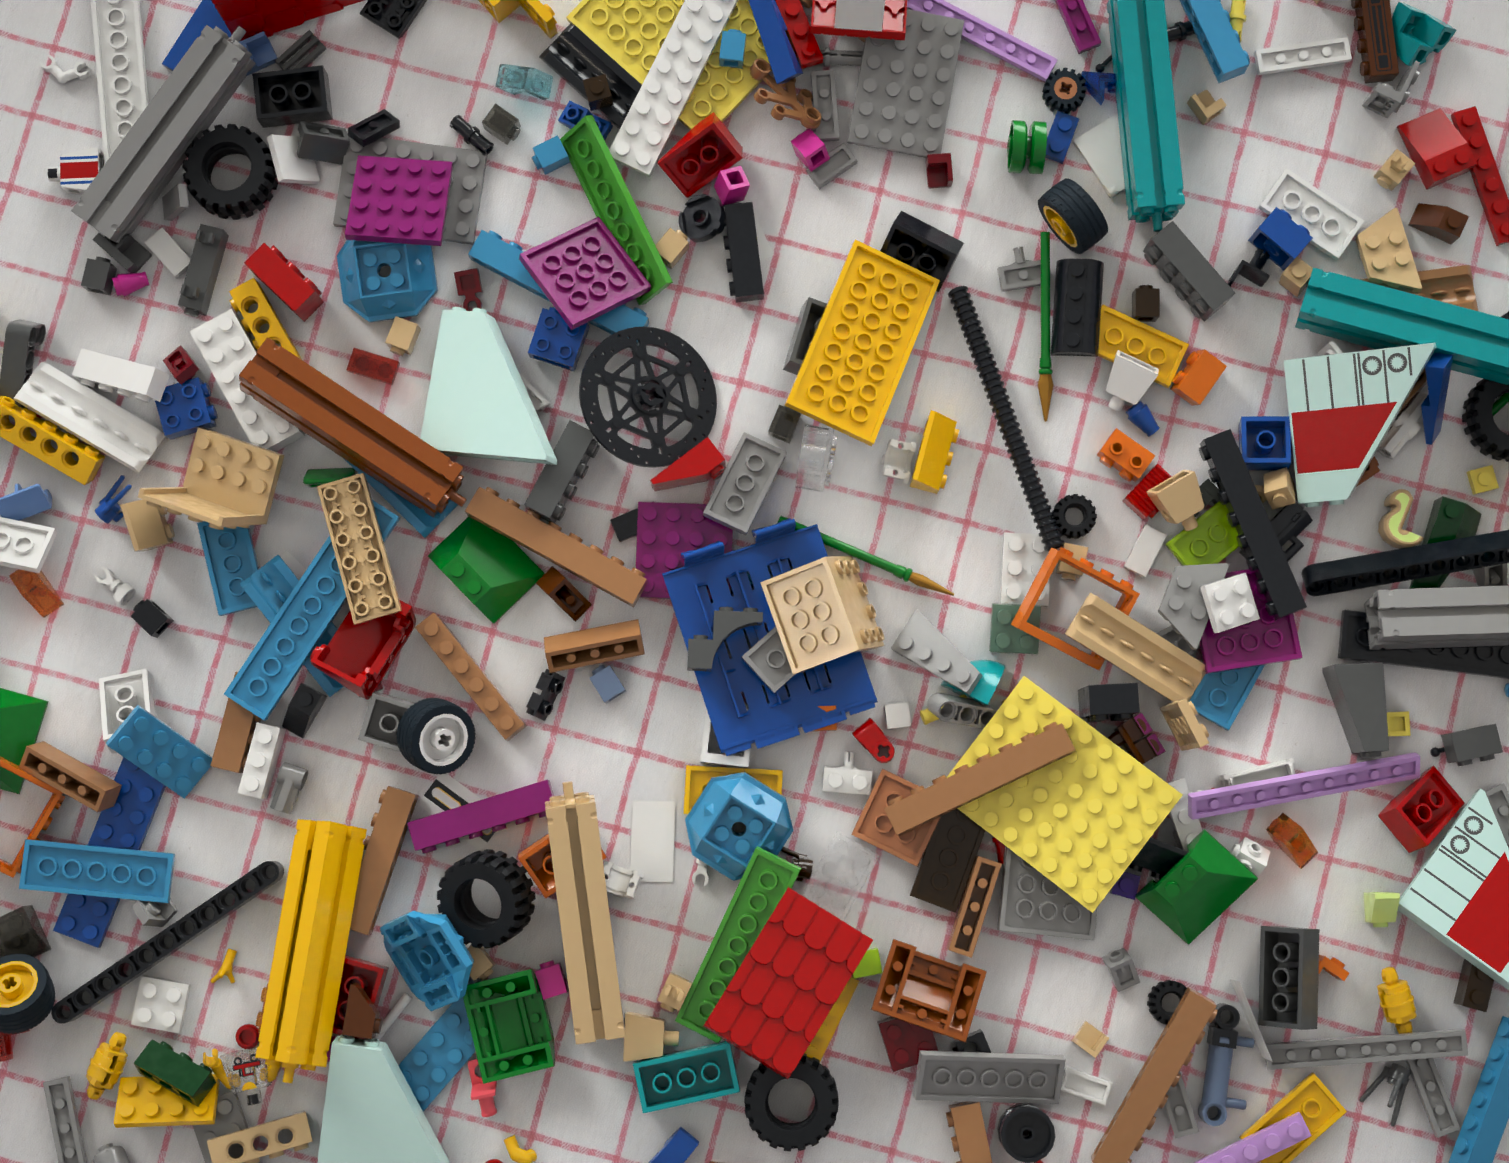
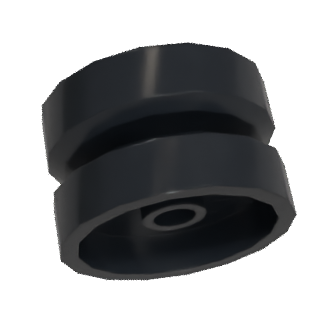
(1011, 1129)

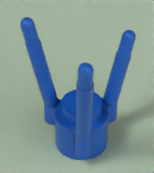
(109, 507)

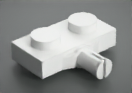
(847, 778)

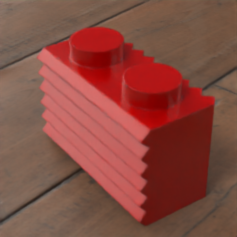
(1138, 498)

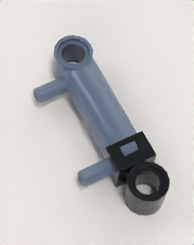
(1221, 1043)

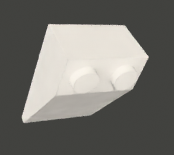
(120, 696)

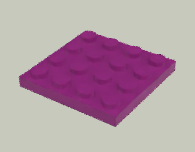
(399, 200)
(585, 273)
(665, 533)
(1252, 643)

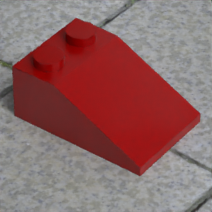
(1436, 148)
(701, 155)
(694, 467)
(1421, 810)

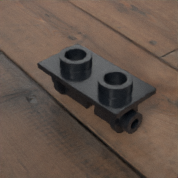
(551, 686)

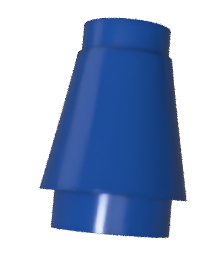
(1142, 418)

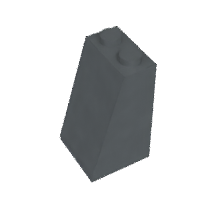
(1360, 705)

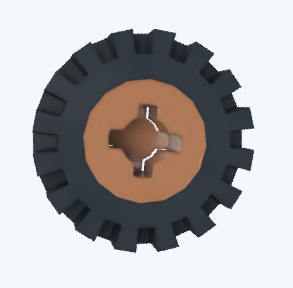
(1060, 98)

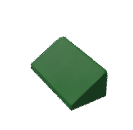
(318, 477)

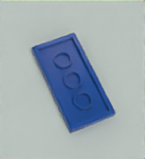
(204, 15)

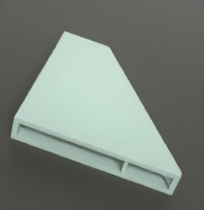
(478, 396)
(372, 1109)

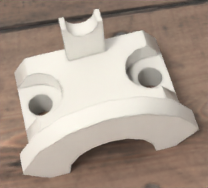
(898, 460)
(621, 879)

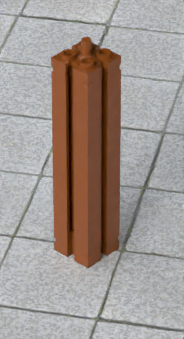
(352, 428)

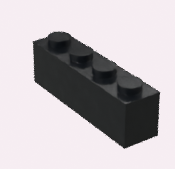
(744, 252)

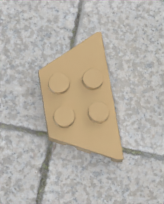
(1388, 253)

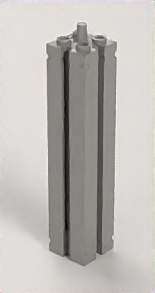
(164, 131)
(1438, 617)

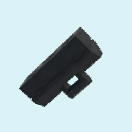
(1287, 526)

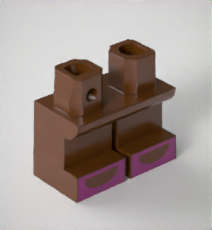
(1132, 730)

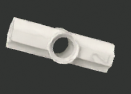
(1403, 428)

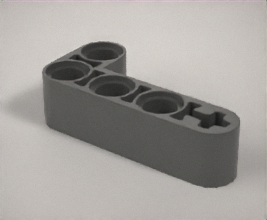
(18, 355)

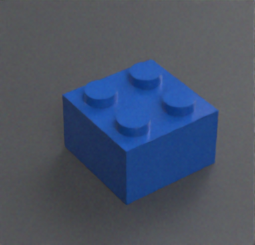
(1281, 238)
(1265, 442)

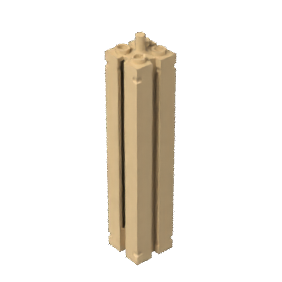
(584, 916)

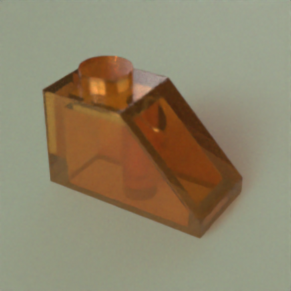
(37, 591)
(1292, 840)

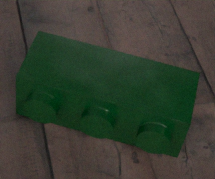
(175, 1072)

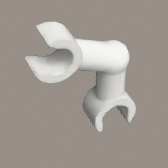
(66, 76)

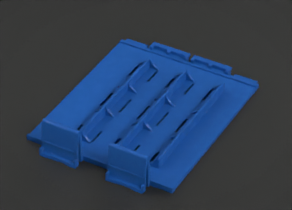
(722, 687)

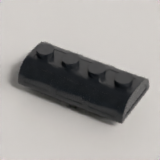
(1077, 307)

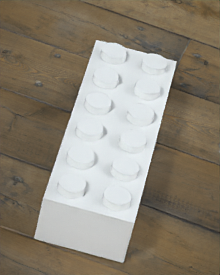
(227, 352)

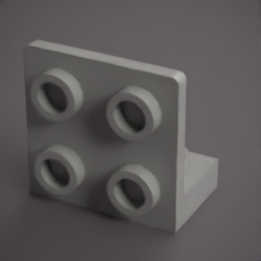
(1386, 99)

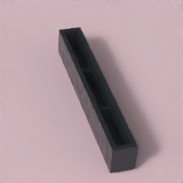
(1252, 525)

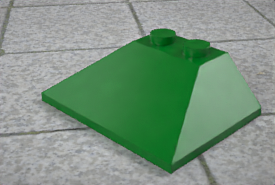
(486, 567)
(19, 727)
(1197, 887)
(509, 1026)

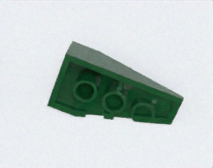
(1447, 521)

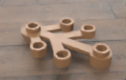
(806, 114)

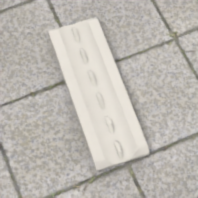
(90, 417)

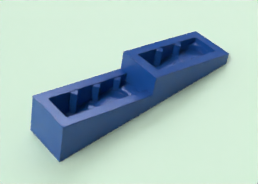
(775, 41)
(1433, 406)

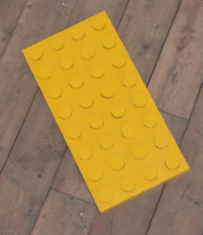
(862, 343)

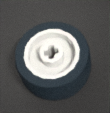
(436, 736)

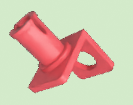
(482, 1091)

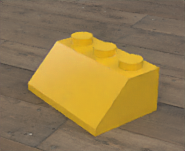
(934, 453)

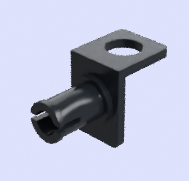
(1252, 270)

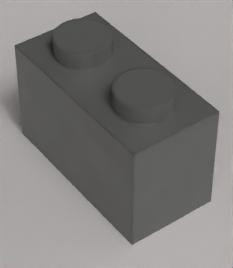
(1472, 743)

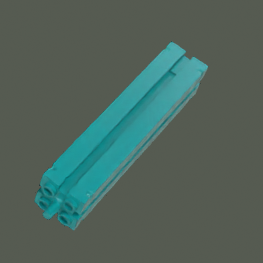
(1146, 110)
(1393, 318)

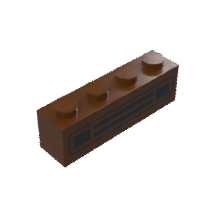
(1375, 40)

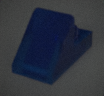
(1097, 82)

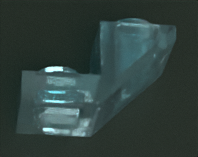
(524, 79)

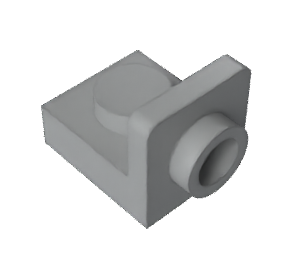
(154, 913)
(1121, 969)

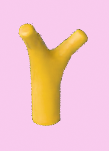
(226, 968)

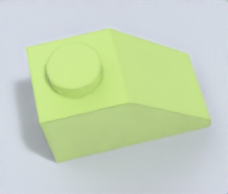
(1381, 907)

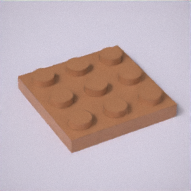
(877, 829)

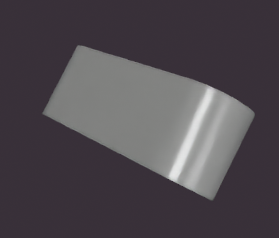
(953, 707)

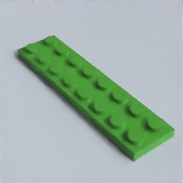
(613, 202)
(745, 917)

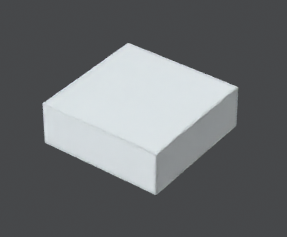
(897, 715)

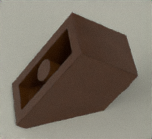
(1439, 221)
(563, 593)
(361, 1015)

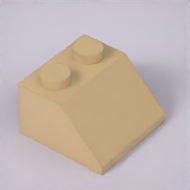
(147, 525)

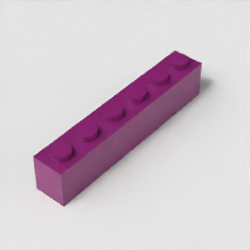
(479, 816)

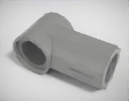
(290, 781)

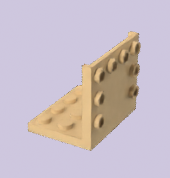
(224, 483)
(822, 612)

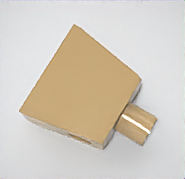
(1178, 499)
(646, 1037)

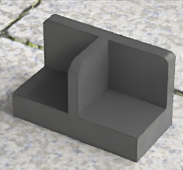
(322, 142)
(126, 252)

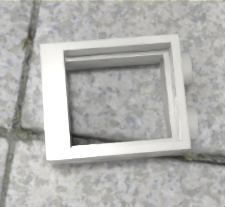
(720, 758)

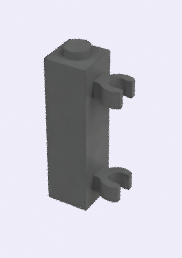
(203, 270)

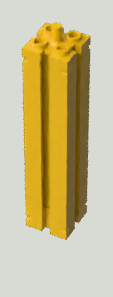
(311, 946)

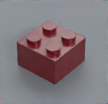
(904, 1042)

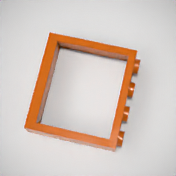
(1124, 604)
(43, 821)

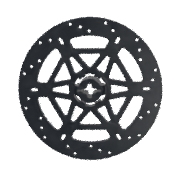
(639, 400)

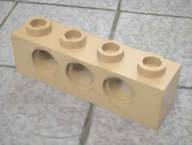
(296, 1123)

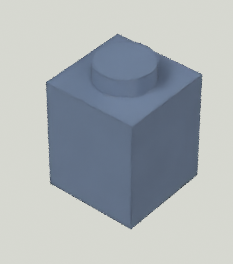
(606, 683)

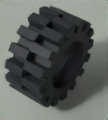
(1084, 506)
(1157, 995)

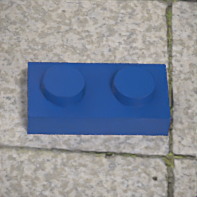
(1060, 136)

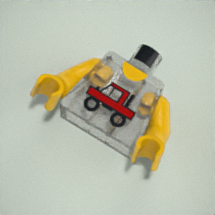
(242, 1072)

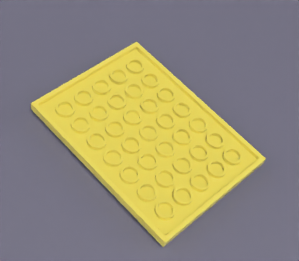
(635, 32)
(1076, 816)

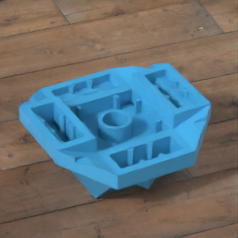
(382, 298)
(734, 800)
(429, 957)

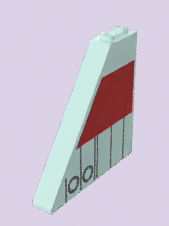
(1343, 412)
(1465, 890)

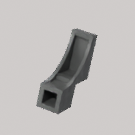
(725, 622)

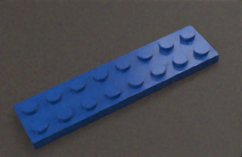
(122, 827)

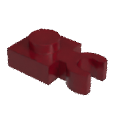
(469, 284)

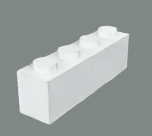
(121, 375)

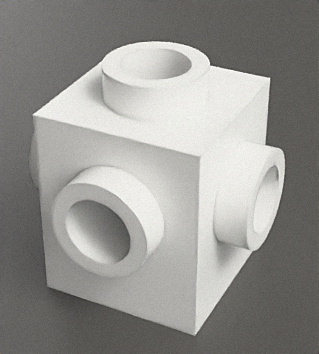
(1251, 855)

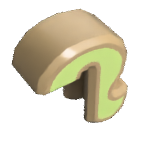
(1392, 522)

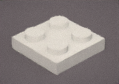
(1229, 602)
(160, 1004)

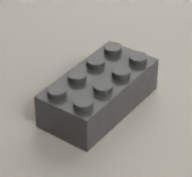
(1187, 271)
(558, 481)
(1289, 977)

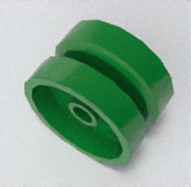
(1025, 146)

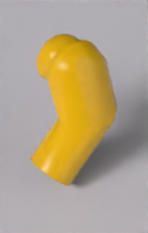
(518, 1154)

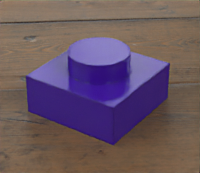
(1126, 886)

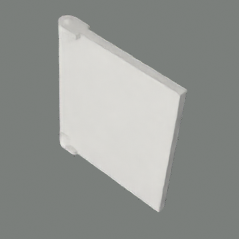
(1103, 154)

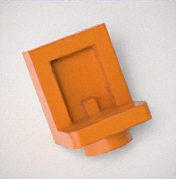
(1333, 967)

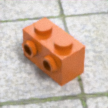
(1197, 377)
(1125, 456)

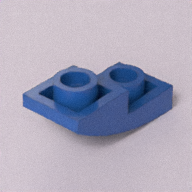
(574, 113)
(676, 1148)

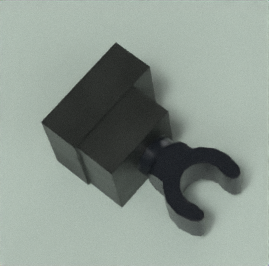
(1209, 493)

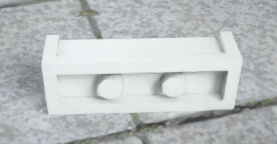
(1262, 772)

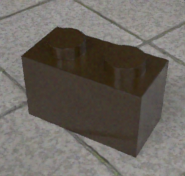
(1473, 988)

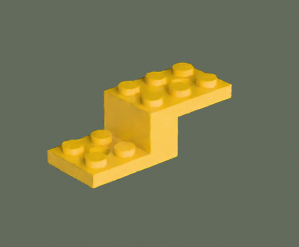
(535, 9)

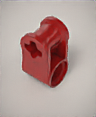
(871, 738)

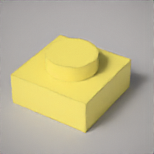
(1482, 479)
(1398, 724)

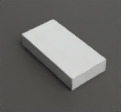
(168, 252)
(1145, 551)
(1086, 1086)

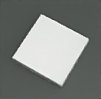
(287, 164)

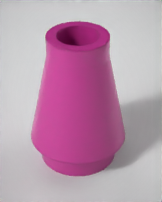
(129, 283)

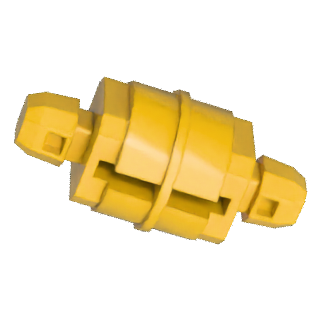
(1396, 1000)
(106, 1065)

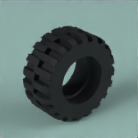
(209, 151)
(1481, 422)
(510, 885)
(792, 1134)

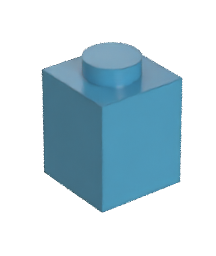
(732, 49)
(550, 155)

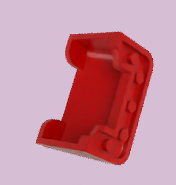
(365, 651)

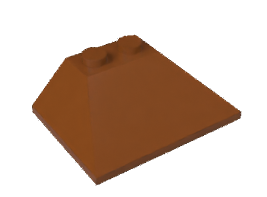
(928, 991)

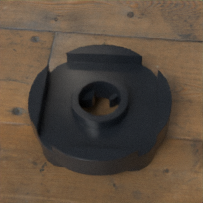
(712, 224)

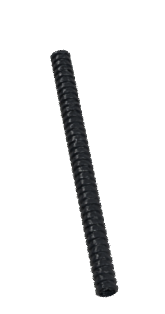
(1005, 418)

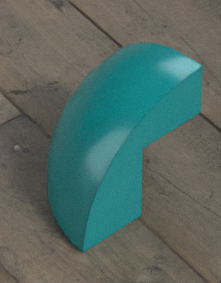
(1418, 34)
(984, 690)

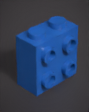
(556, 342)
(186, 408)

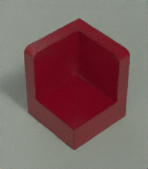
(939, 170)

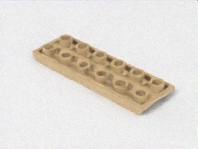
(359, 548)
(1136, 649)

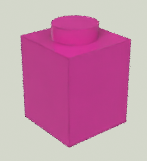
(810, 149)
(731, 185)
(551, 979)

